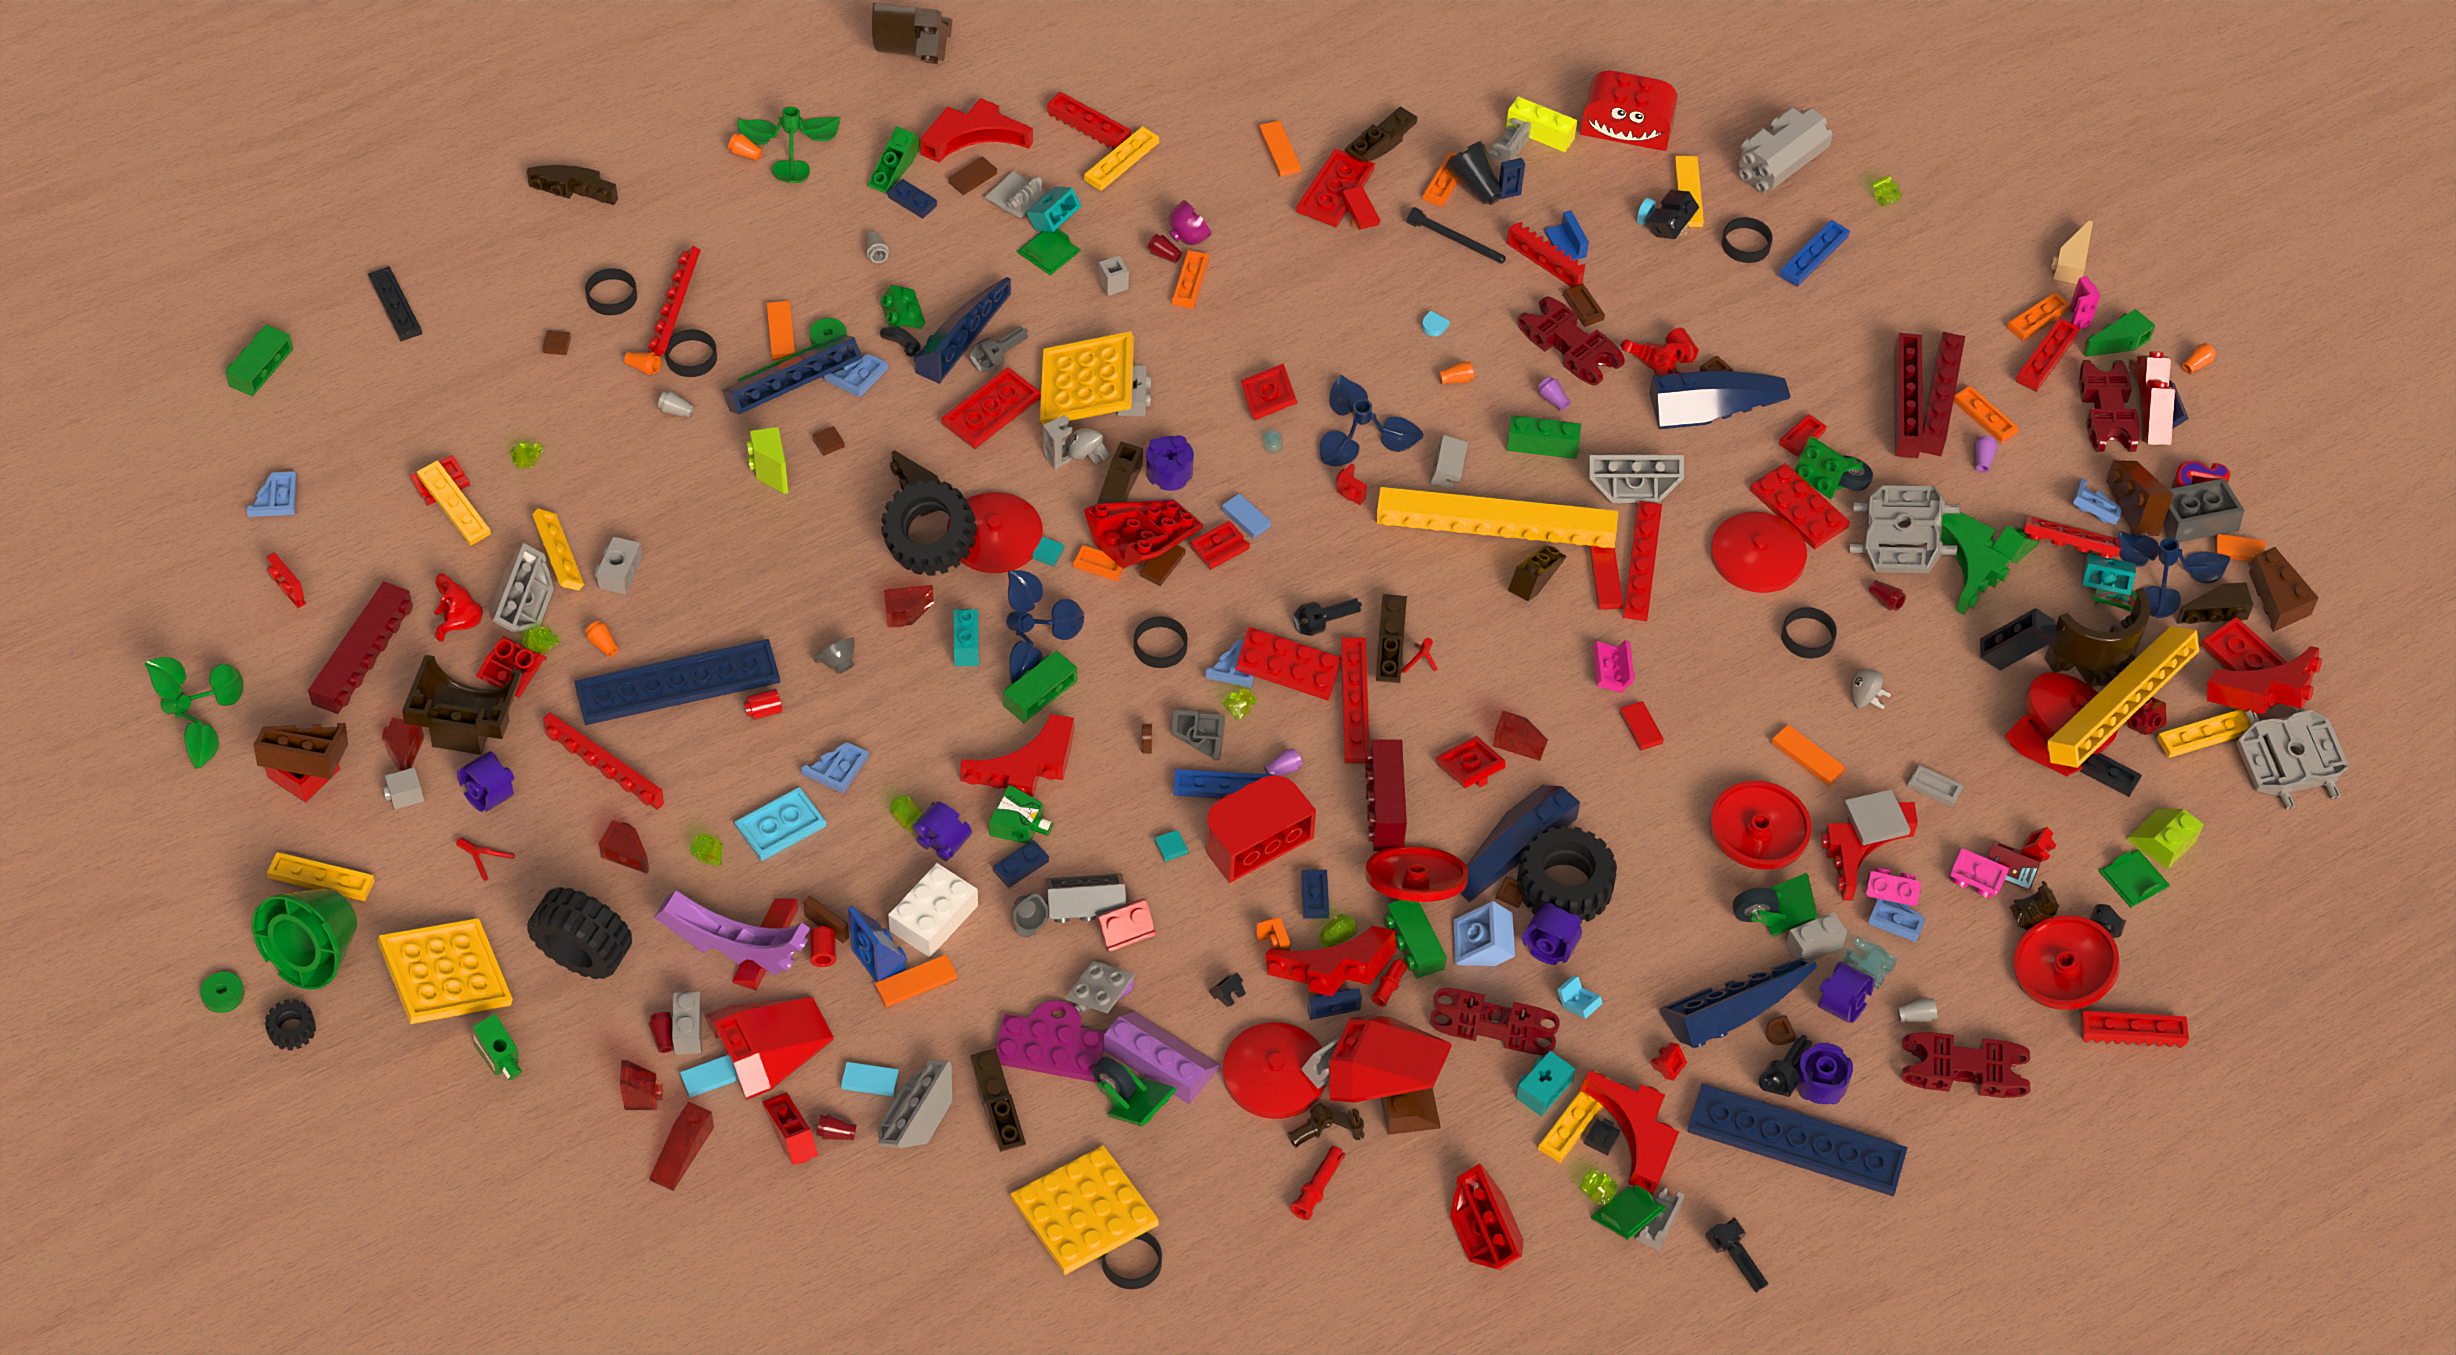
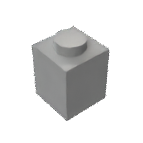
(1113, 275)
(403, 788)

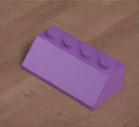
(1159, 1055)

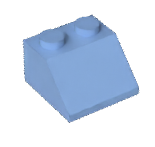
(1484, 936)

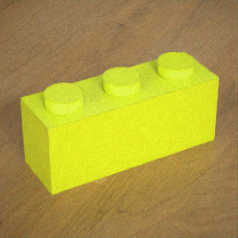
(1546, 125)

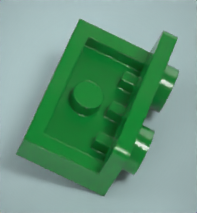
(902, 307)

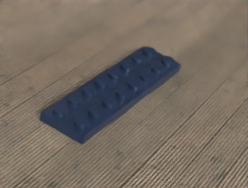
(677, 681)
(1797, 1139)

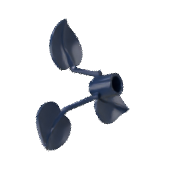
(1348, 397)
(2204, 567)
(1023, 592)

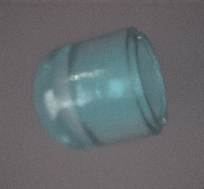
(1272, 441)

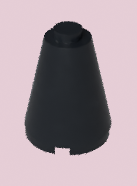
(1476, 173)

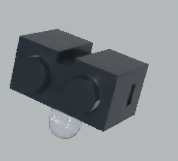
(1674, 215)

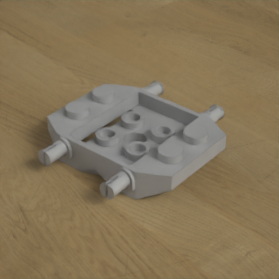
(1923, 509)
(2318, 765)

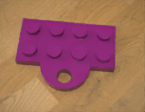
(1050, 1043)

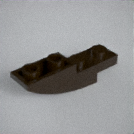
(1382, 138)
(566, 180)
(1391, 638)
(997, 1100)

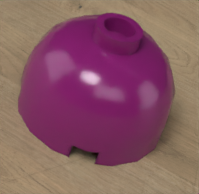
(1187, 225)

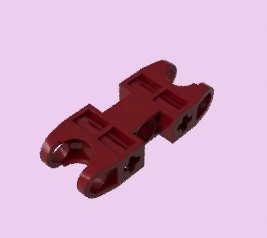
(1561, 332)
(2109, 418)
(1508, 1021)
(1952, 1063)

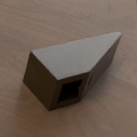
(910, 472)
(1122, 473)
(1535, 572)
(2218, 605)

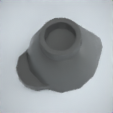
(838, 655)
(1029, 914)

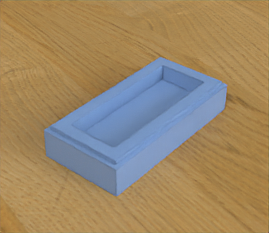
(1246, 516)

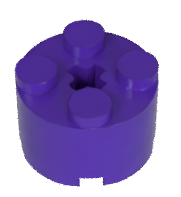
(1169, 462)
(486, 782)
(941, 830)
(1552, 934)
(1846, 992)
(1824, 1074)

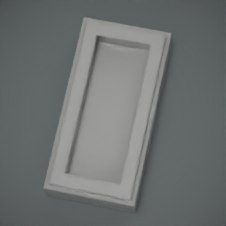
(1935, 786)

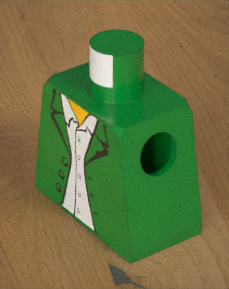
(1018, 817)
(496, 1047)

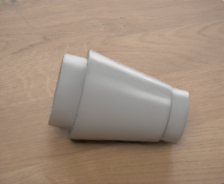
(876, 248)
(674, 404)
(1918, 1011)

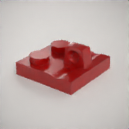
(1269, 391)
(1471, 762)

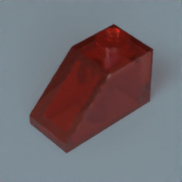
(907, 604)
(1519, 736)
(402, 742)
(623, 846)
(639, 1087)

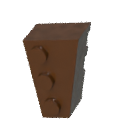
(2140, 497)
(2282, 589)
(302, 750)

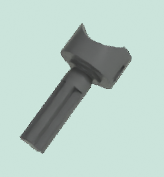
(994, 351)

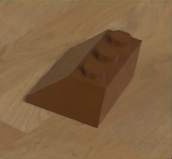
(1410, 1112)

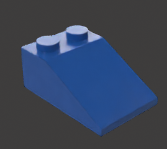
(874, 946)

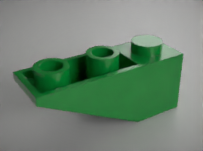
(894, 160)
(2124, 335)

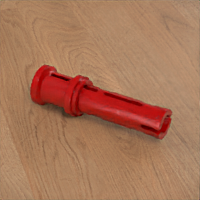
(1313, 1191)

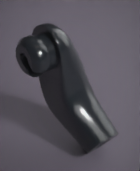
(901, 337)

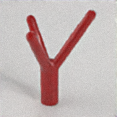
(1423, 652)
(476, 850)

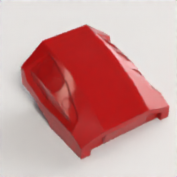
(508, 656)

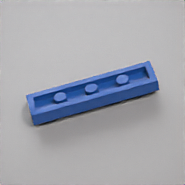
(1814, 253)
(1211, 783)

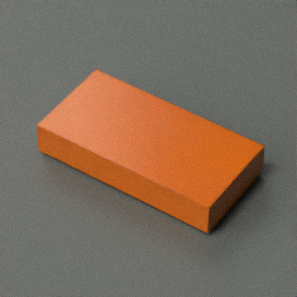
(2239, 547)
(1097, 562)

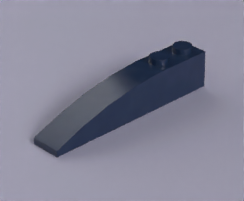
(959, 332)
(1705, 396)
(1502, 849)
(1718, 1012)

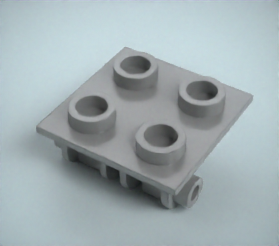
(1017, 194)
(1099, 987)

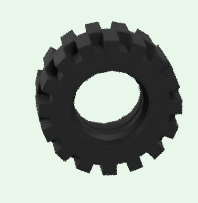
(285, 1012)

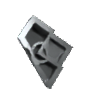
(1200, 731)

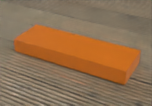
(1279, 148)
(1441, 184)
(1190, 279)
(2038, 316)
(780, 329)
(1985, 414)
(1808, 755)
(915, 981)

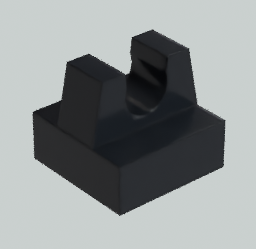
(1225, 987)
(1602, 1136)

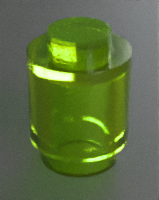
(905, 812)
(1337, 931)

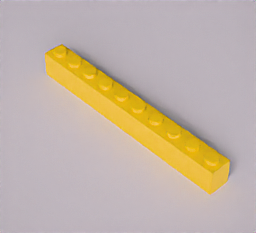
(1497, 517)
(2123, 696)

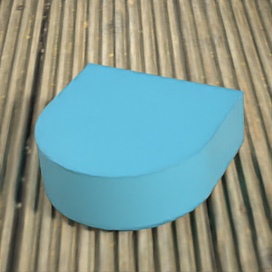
(1646, 210)
(1434, 324)

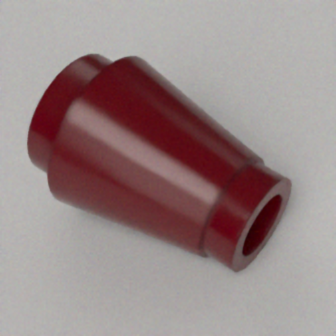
(1163, 248)
(1888, 595)
(661, 1028)
(835, 1128)

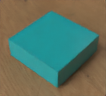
(1048, 551)
(1171, 845)

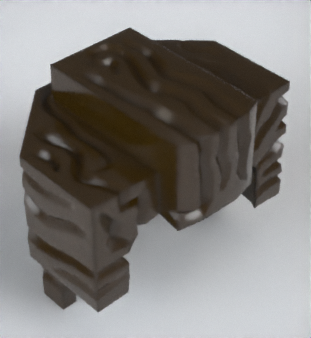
(2035, 908)

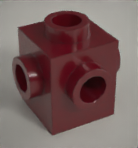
(2148, 717)

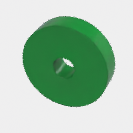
(826, 330)
(222, 982)

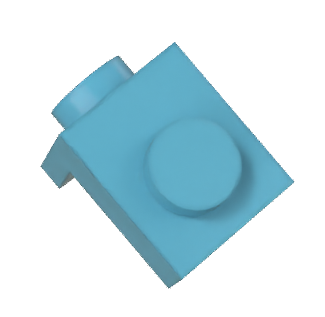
(1578, 999)

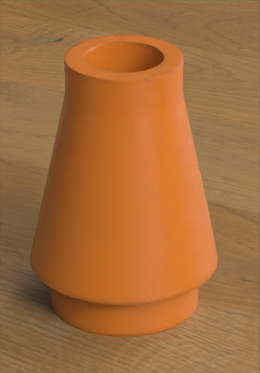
(744, 147)
(2199, 358)
(643, 361)
(1458, 373)
(601, 637)

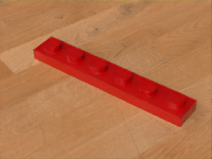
(675, 296)
(1642, 561)
(1355, 699)
(601, 759)

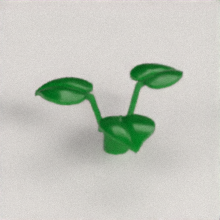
(817, 129)
(166, 678)

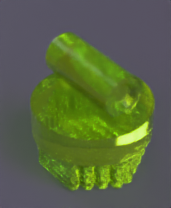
(1886, 190)
(526, 455)
(540, 639)
(1239, 703)
(707, 849)
(1599, 1187)

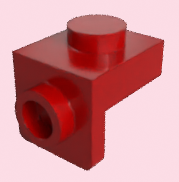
(1349, 486)

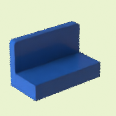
(1569, 237)

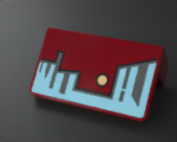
(2021, 864)

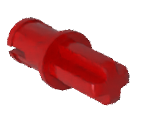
(1389, 983)

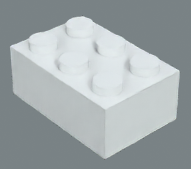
(933, 910)

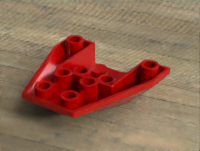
(1139, 530)
(769, 1039)
(1384, 1059)

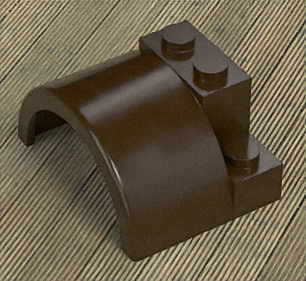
(910, 31)
(2095, 653)
(456, 713)

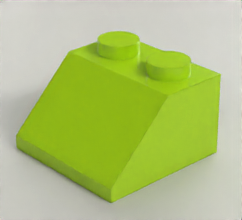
(768, 458)
(2166, 835)

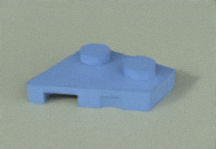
(859, 375)
(276, 497)
(2096, 503)
(1225, 669)
(838, 767)
(1897, 919)

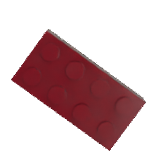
(1386, 794)

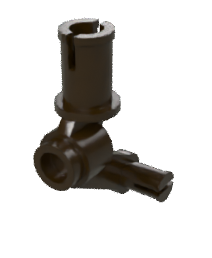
(1322, 1118)

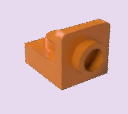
(1275, 932)

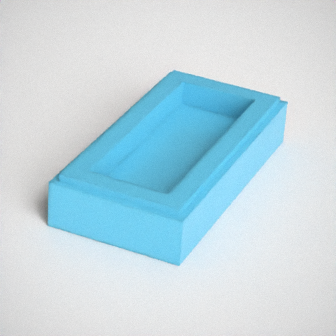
(708, 1076)
(870, 1079)

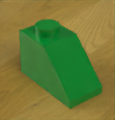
(2014, 543)

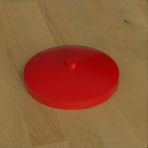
(1005, 532)
(1758, 552)
(2056, 699)
(1760, 825)
(1416, 873)
(2066, 962)
(1266, 1072)

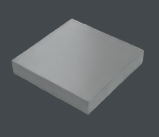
(1876, 817)

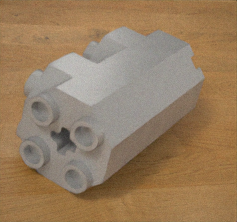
(1789, 146)

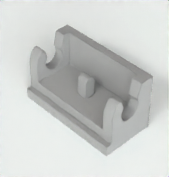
(1511, 141)
(1055, 441)
(1448, 461)
(1318, 1065)
(1657, 1231)

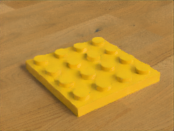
(1087, 378)
(444, 971)
(1084, 1209)

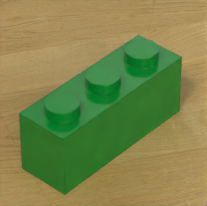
(259, 360)
(1544, 437)
(1039, 686)
(1415, 938)

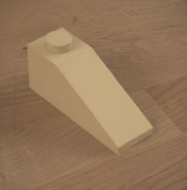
(2072, 256)

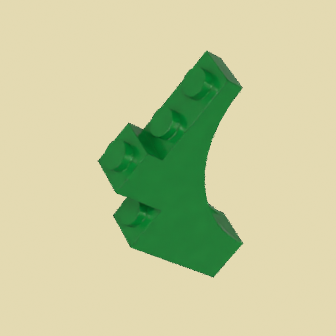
(1977, 560)

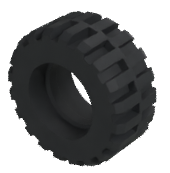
(912, 503)
(1574, 849)
(579, 933)

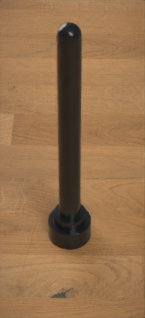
(1418, 218)

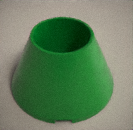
(305, 935)

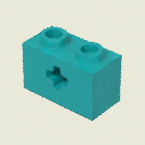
(1053, 209)
(2108, 574)
(966, 637)
(1545, 1083)

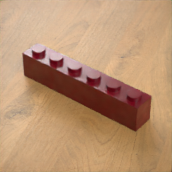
(1942, 393)
(1908, 395)
(360, 648)

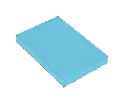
(780, 824)

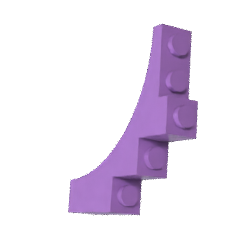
(706, 930)

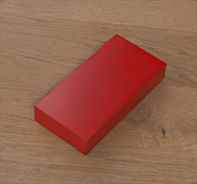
(1360, 207)
(1797, 437)
(1641, 725)

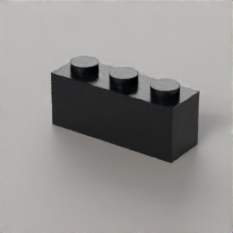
(2018, 639)

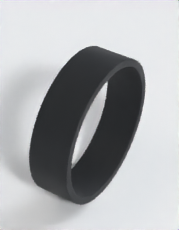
(1750, 223)
(610, 274)
(691, 371)
(1812, 613)
(1160, 662)
(1138, 1282)

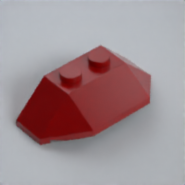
(1485, 1220)

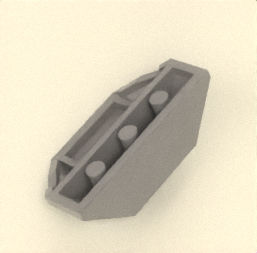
(1636, 476)
(522, 591)
(918, 1107)

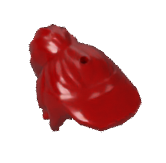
(458, 607)

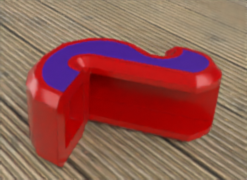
(2196, 472)

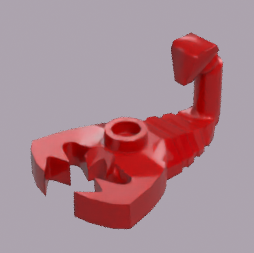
(1659, 357)

